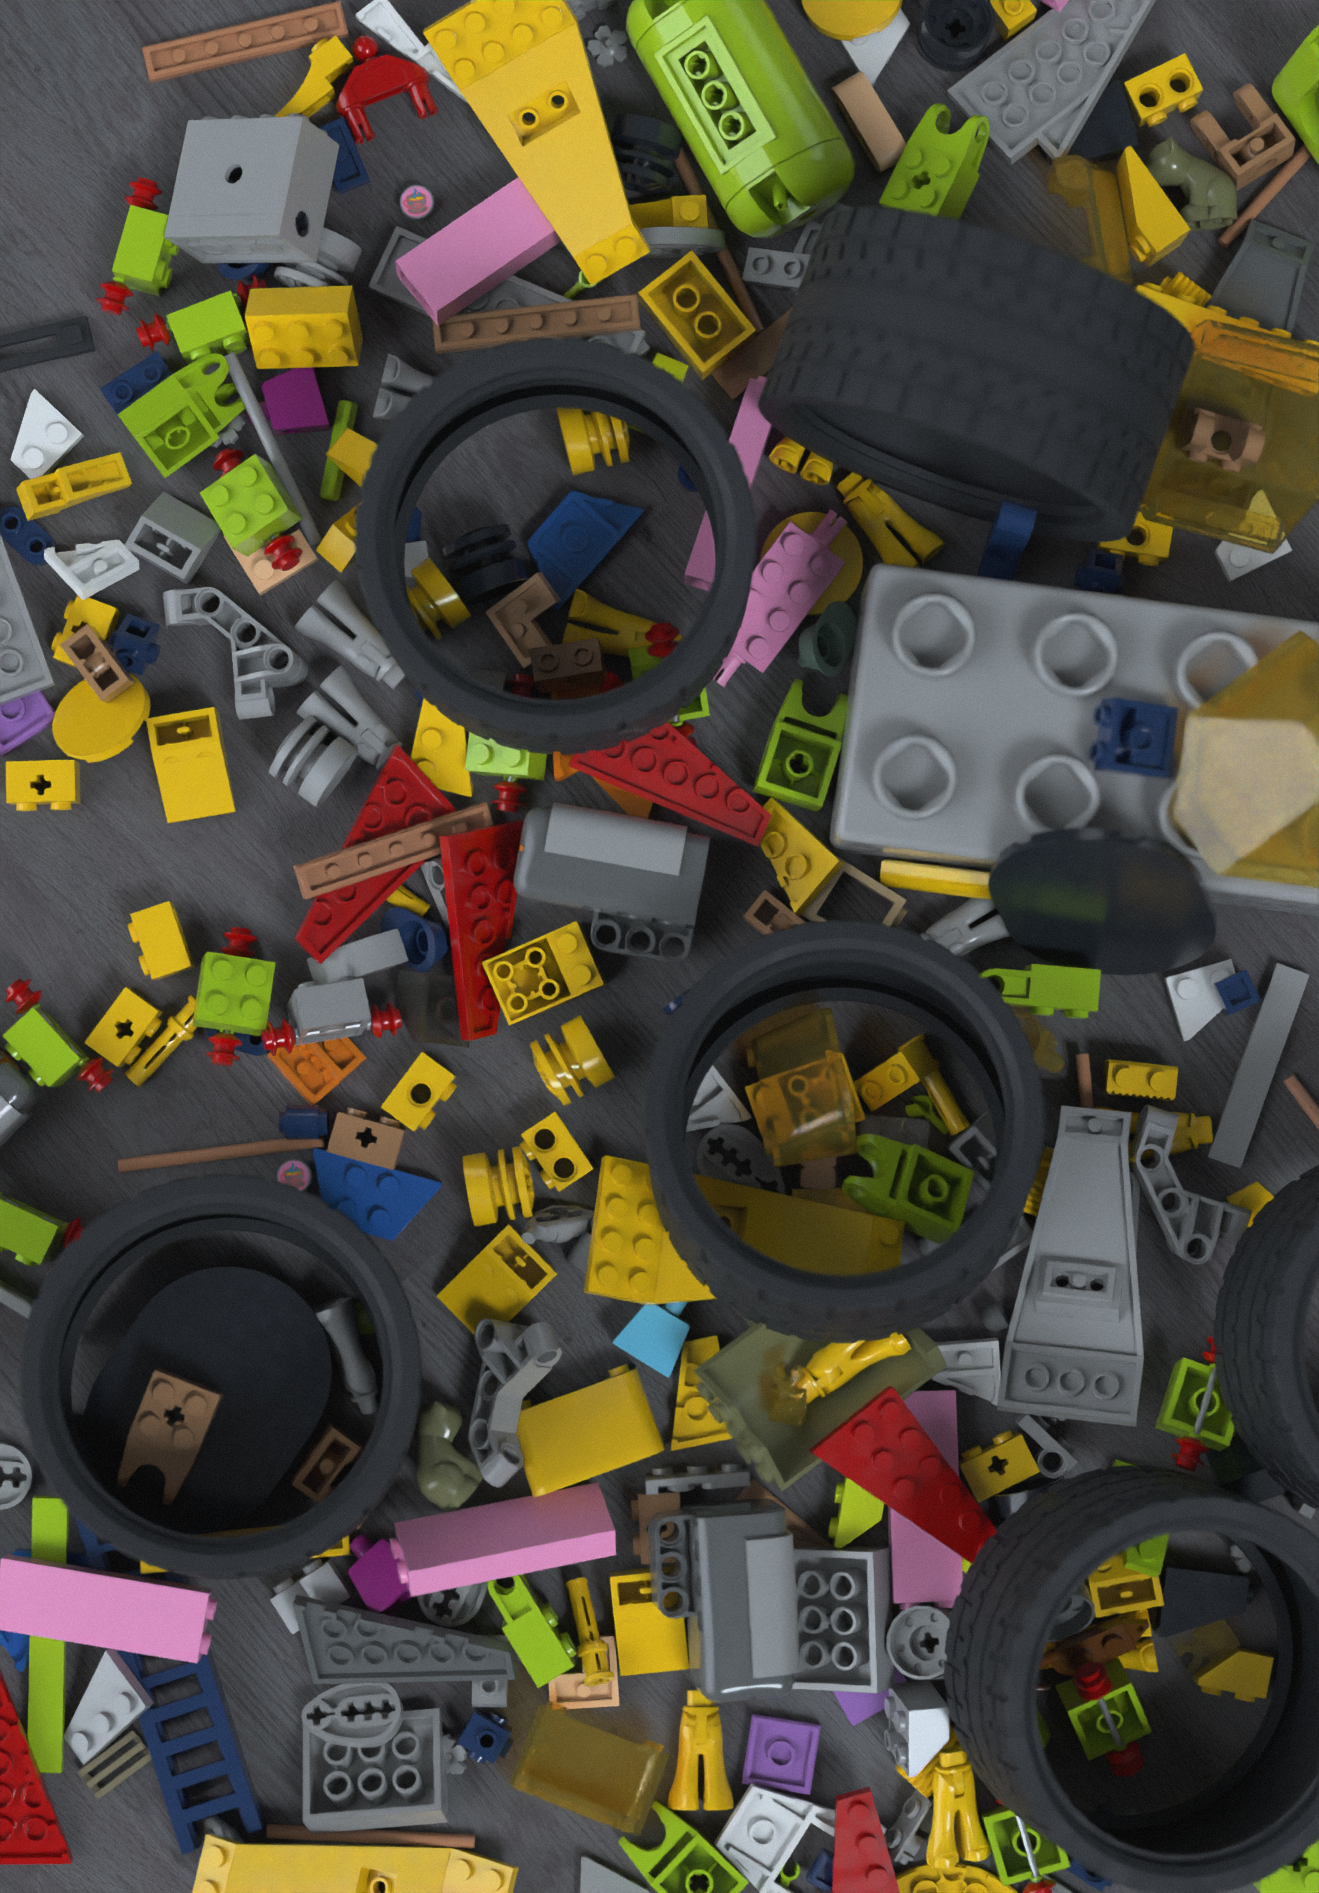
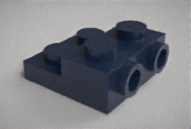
(1134, 738)

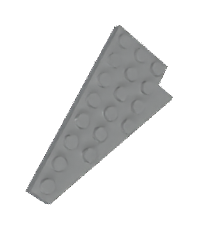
(1050, 75)

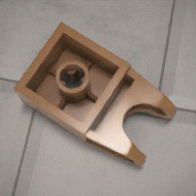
(161, 1441)

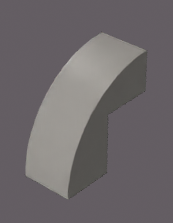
(361, 958)

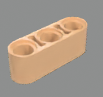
(869, 121)

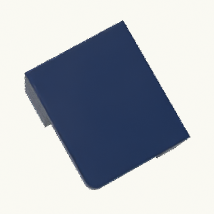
(1236, 992)

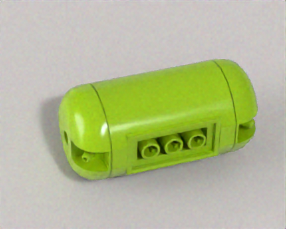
(744, 109)

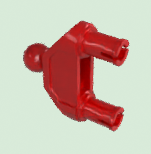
(377, 81)

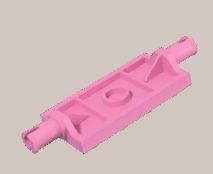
(783, 593)

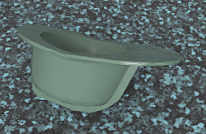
(828, 641)

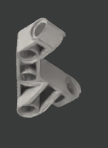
(255, 663)
(1192, 1214)
(511, 1366)

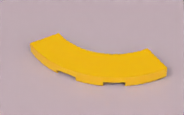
(957, 1879)

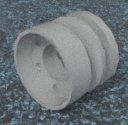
(334, 254)
(313, 761)
(909, 1642)

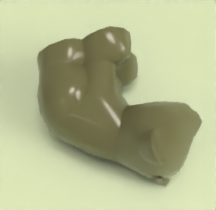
(1207, 190)
(441, 1470)

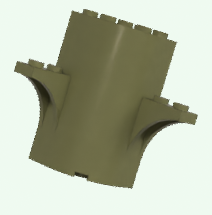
(739, 1385)

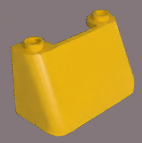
(587, 1432)

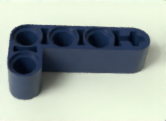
(1007, 540)

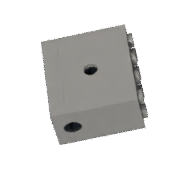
(252, 189)

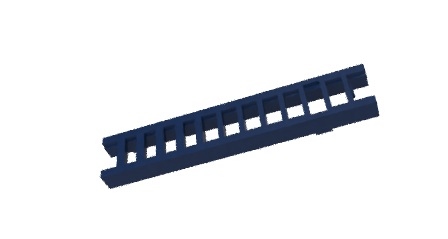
(163, 1749)

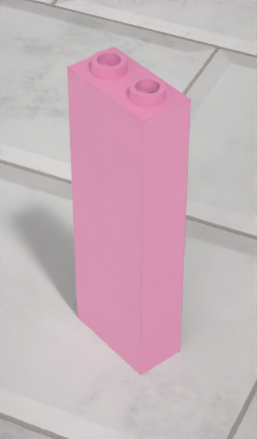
(476, 252)
(749, 438)
(503, 1539)
(920, 1563)
(105, 1608)

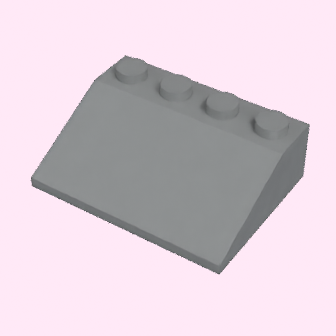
(844, 1618)
(380, 1784)

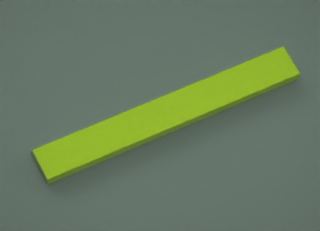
(48, 1655)

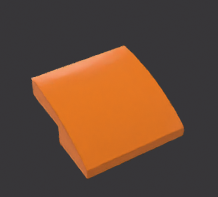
(317, 1066)

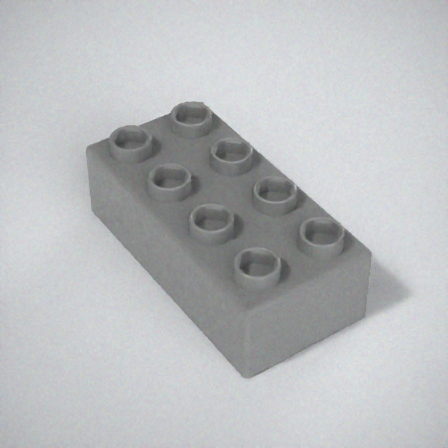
(982, 707)

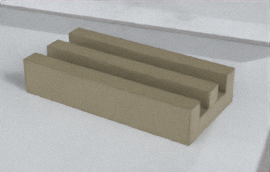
(92, 1782)

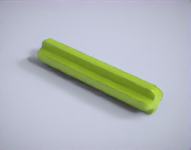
(333, 475)

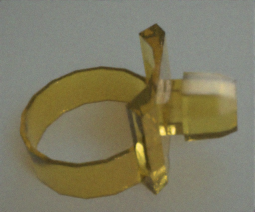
(1045, 1054)

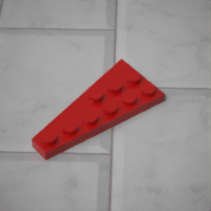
(676, 776)
(480, 915)
(901, 1466)

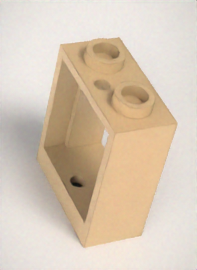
(894, 915)

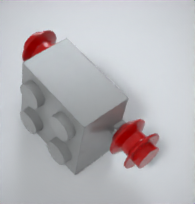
(329, 1013)

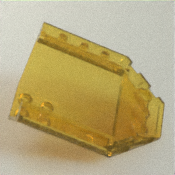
(1257, 382)
(1255, 771)

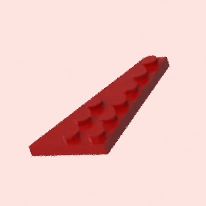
(397, 801)
(27, 1816)
(860, 1850)

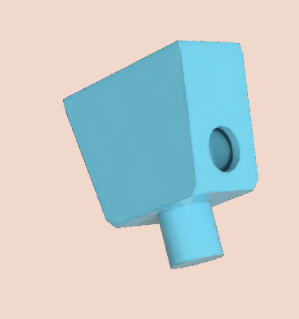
(655, 1335)

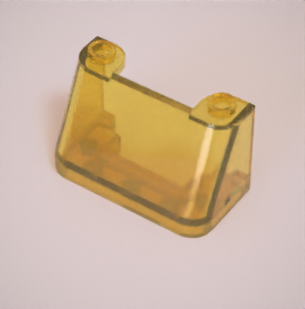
(1096, 189)
(804, 1090)
(588, 1770)

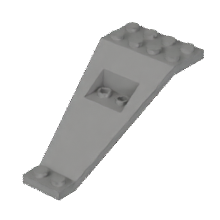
(1069, 1345)

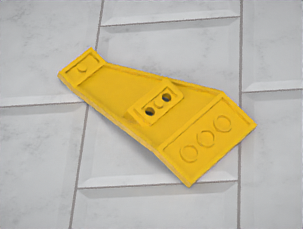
(512, 62)
(638, 1263)
(323, 1868)

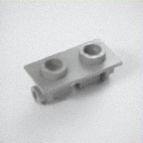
(902, 1837)

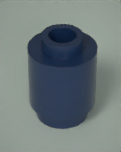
(304, 1122)

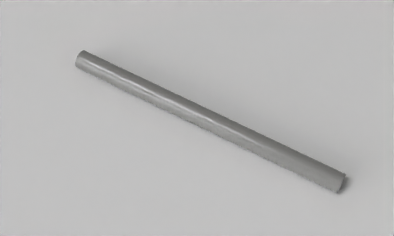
(271, 447)

